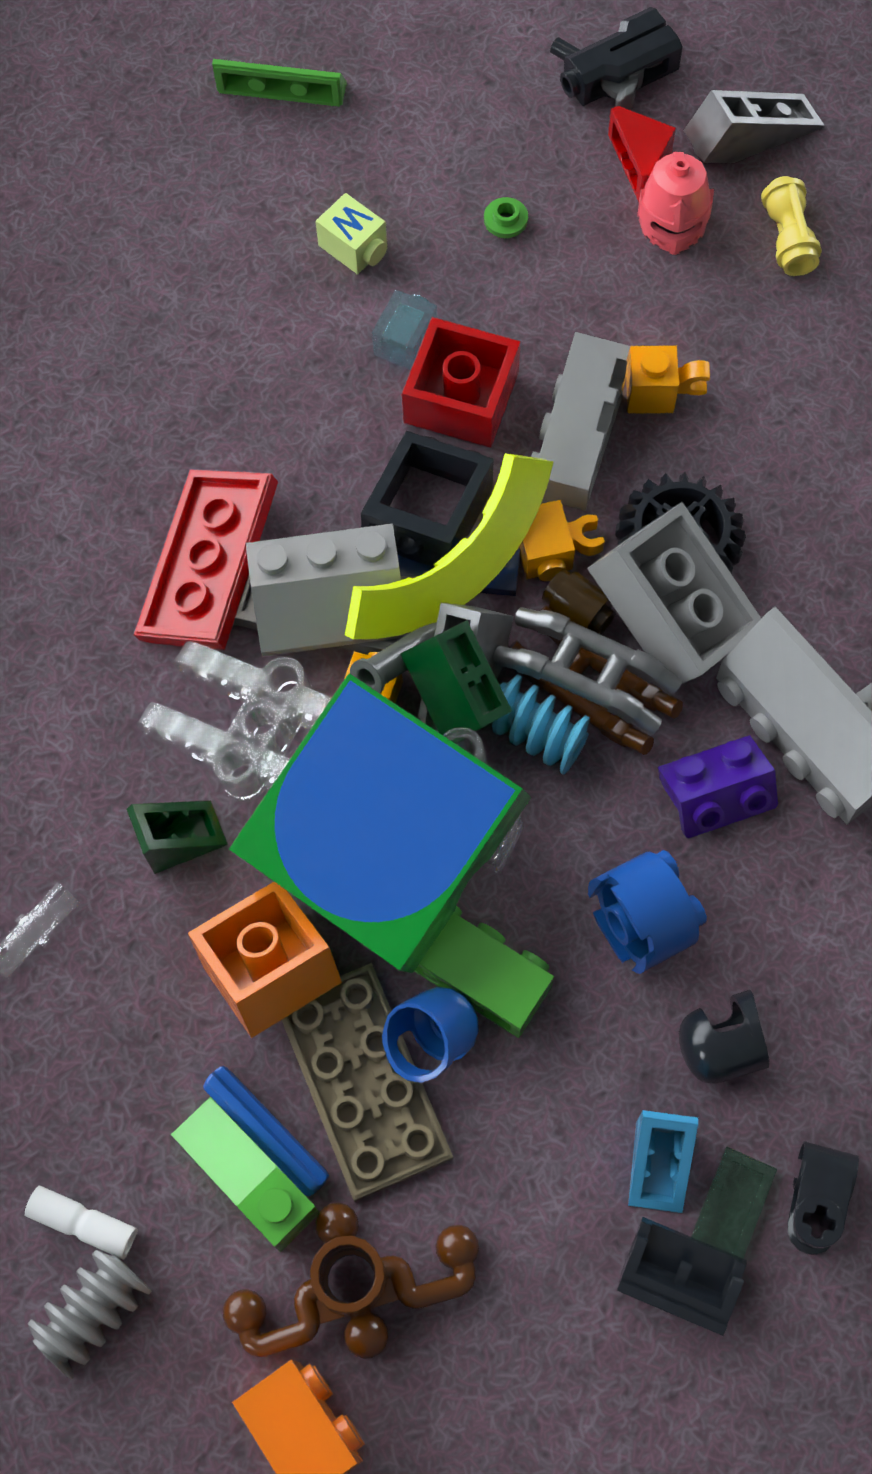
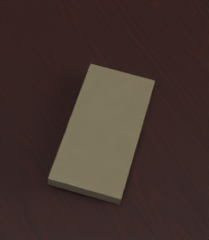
(371, 1114)

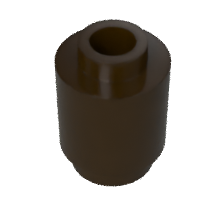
(579, 600)

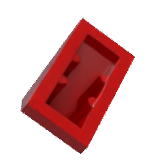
(639, 144)

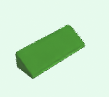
(279, 82)

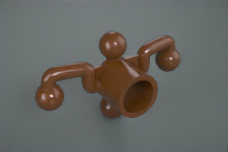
(315, 1304)

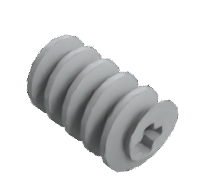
(86, 1311)

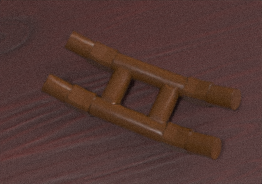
(608, 723)

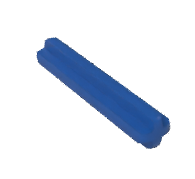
(266, 1131)

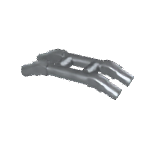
(600, 691)

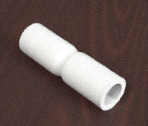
(74, 1219)

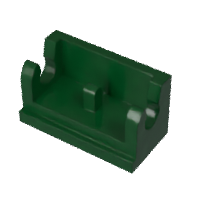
(456, 680)

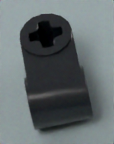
(823, 1189)

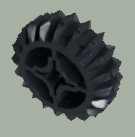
(700, 503)

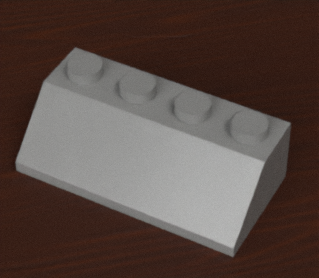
(804, 712)

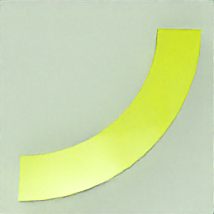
(467, 568)

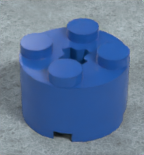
(646, 910)

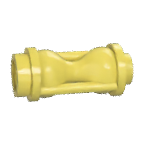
(796, 244)

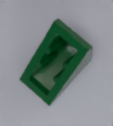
(175, 831)

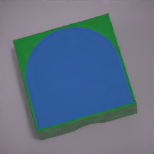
(380, 823)

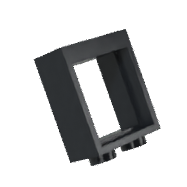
(430, 538)

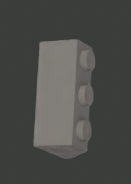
(308, 581)
(676, 594)

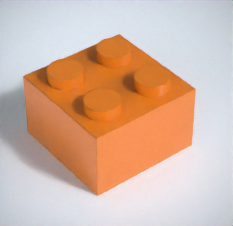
(265, 958)
(296, 1425)

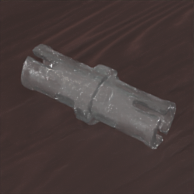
(35, 928)

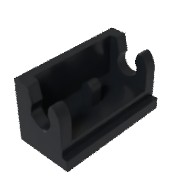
(682, 1276)

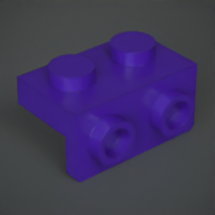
(720, 786)

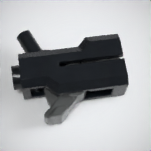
(621, 62)

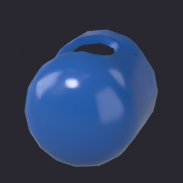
(442, 1026)

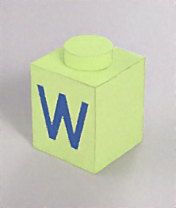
(352, 234)

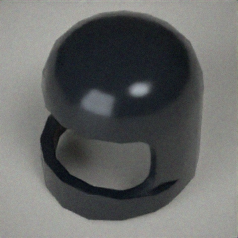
(728, 1054)

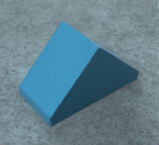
(662, 1160)

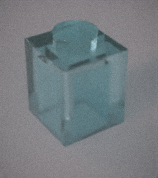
(402, 328)

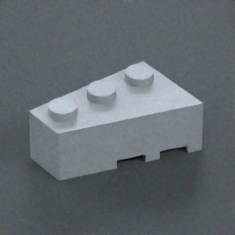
(582, 417)

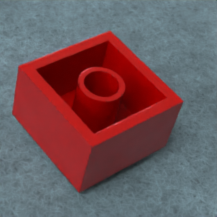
(461, 382)

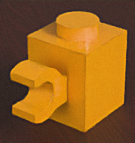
(656, 379)
(553, 541)

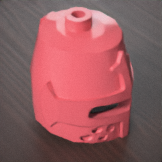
(676, 199)

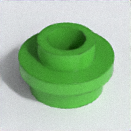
(506, 226)

